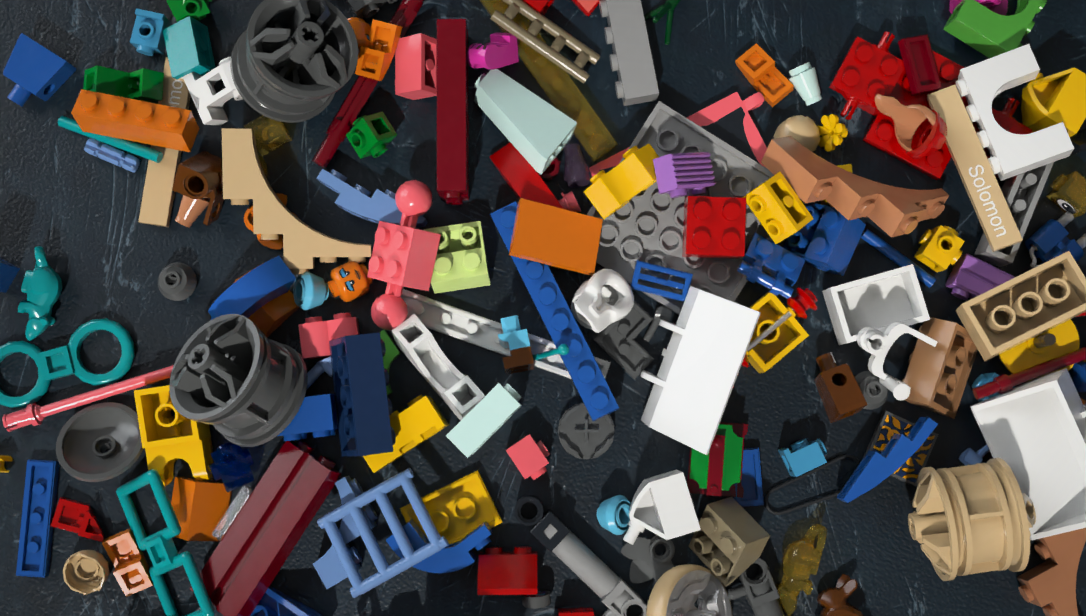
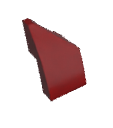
(77, 518)

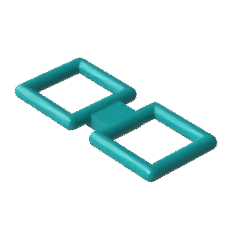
(161, 546)

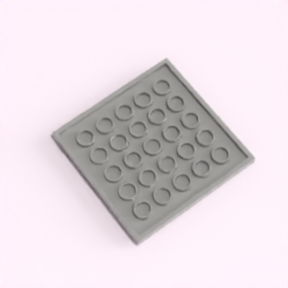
(652, 222)

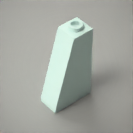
(524, 118)

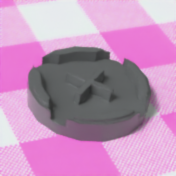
(582, 436)

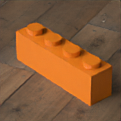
(135, 120)

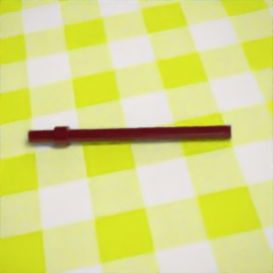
(1005, 383)

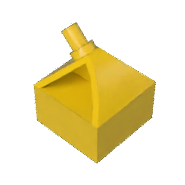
(1055, 100)

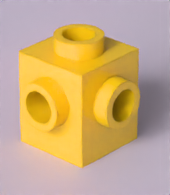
(939, 248)

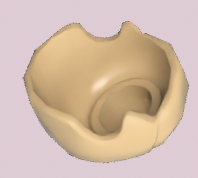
(801, 129)
(86, 571)

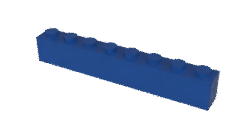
(560, 323)

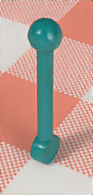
(563, 349)

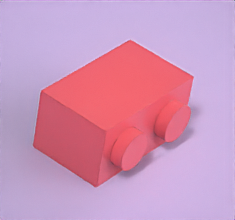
(416, 67)

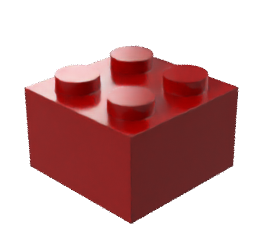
(714, 227)

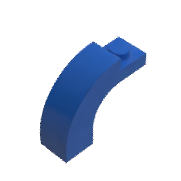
(254, 289)
(452, 557)

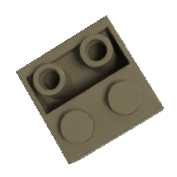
(728, 539)

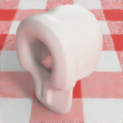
(602, 300)

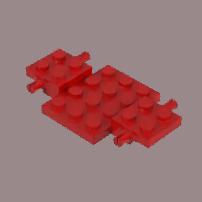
(874, 70)

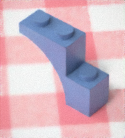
(329, 565)

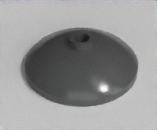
(93, 431)

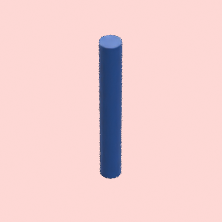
(896, 256)

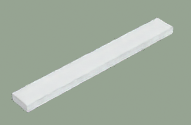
(480, 331)

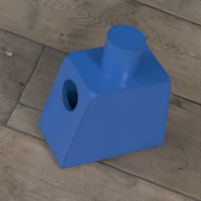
(35, 71)

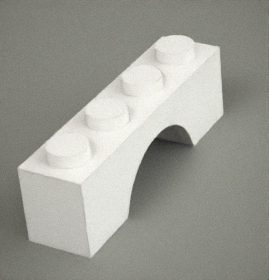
(425, 354)

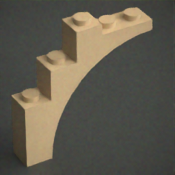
(246, 180)

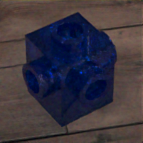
(232, 466)

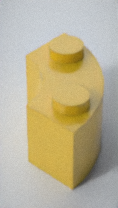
(626, 180)

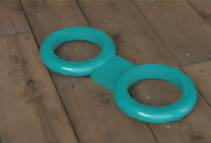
(66, 361)

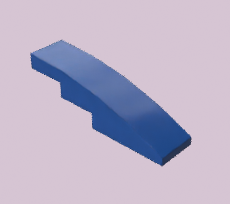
(877, 467)

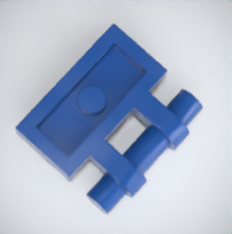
(773, 260)

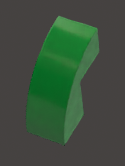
(137, 85)

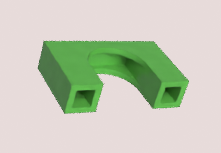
(989, 31)

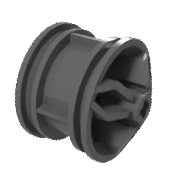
(268, 65)
(238, 381)

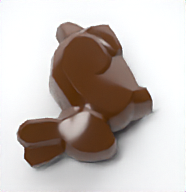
(835, 599)

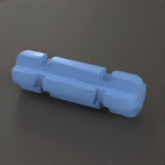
(112, 155)

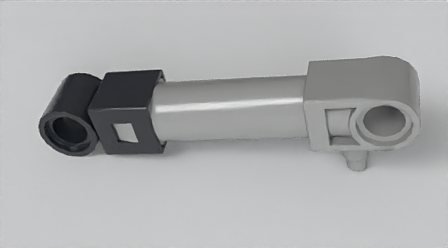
(580, 559)

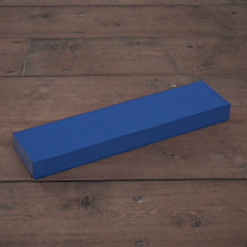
(37, 517)

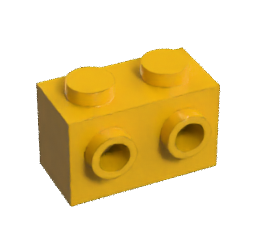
(778, 208)

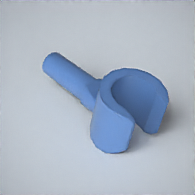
(970, 457)

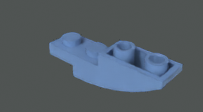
(358, 203)

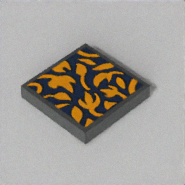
(892, 424)

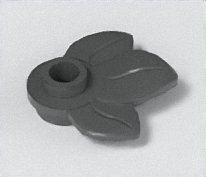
(645, 561)

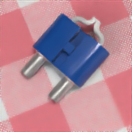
(1052, 241)

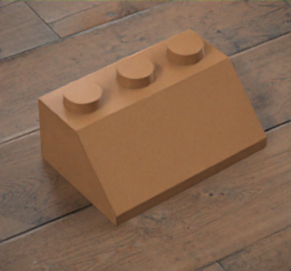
(940, 372)

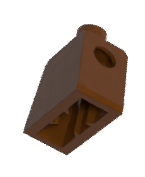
(838, 400)

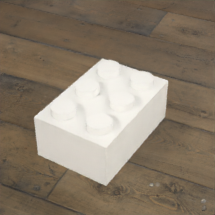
(875, 303)

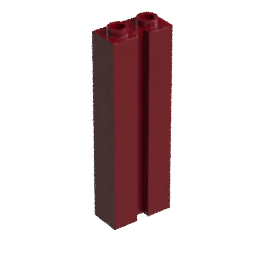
(452, 111)
(267, 528)

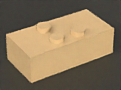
(1025, 306)

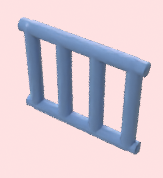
(353, 508)

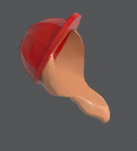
(916, 126)

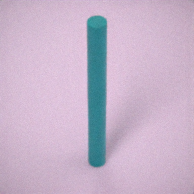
(125, 145)

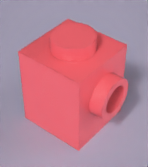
(529, 457)

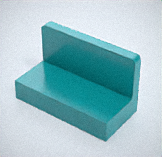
(188, 48)

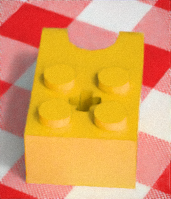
(171, 437)

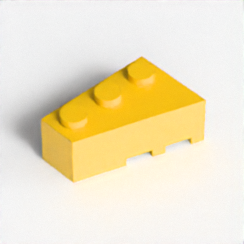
(411, 428)

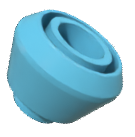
(310, 291)
(614, 514)

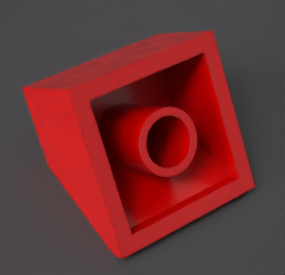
(507, 571)

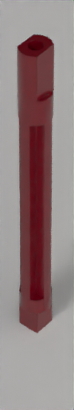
(360, 92)

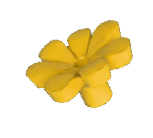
(831, 132)

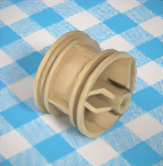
(972, 519)

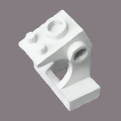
(207, 101)

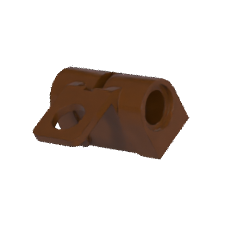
(201, 178)

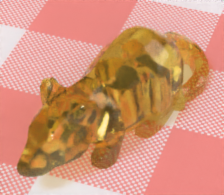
(798, 563)

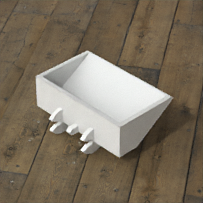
(699, 368)
(1043, 440)

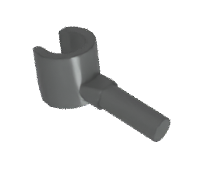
(660, 313)

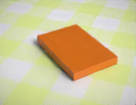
(555, 237)

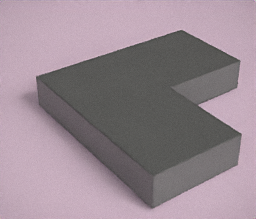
(619, 341)

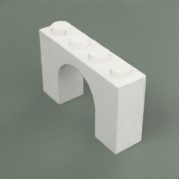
(1008, 151)

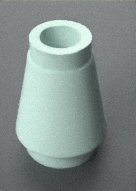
(806, 83)

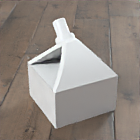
(662, 507)

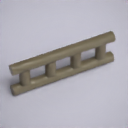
(550, 52)

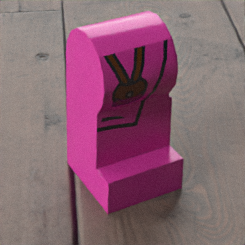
(496, 54)

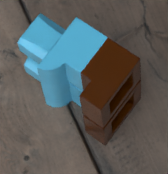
(518, 344)

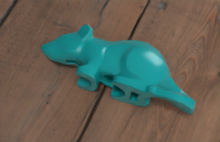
(42, 289)

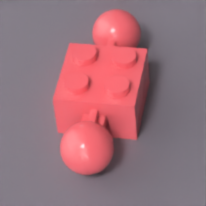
(402, 255)

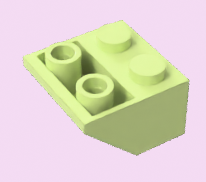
(460, 258)

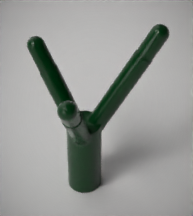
(668, 8)

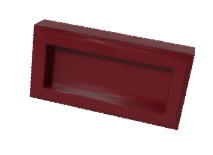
(919, 64)

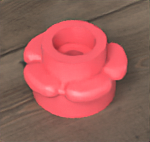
(569, 202)

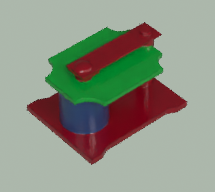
(722, 467)

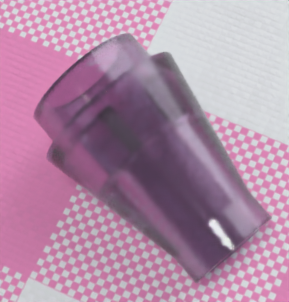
(575, 167)

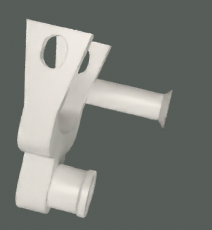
(879, 348)

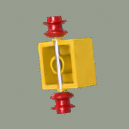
(777, 329)

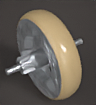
(679, 589)

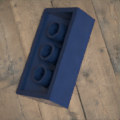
(362, 395)

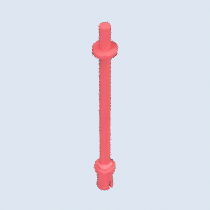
(35, 414)

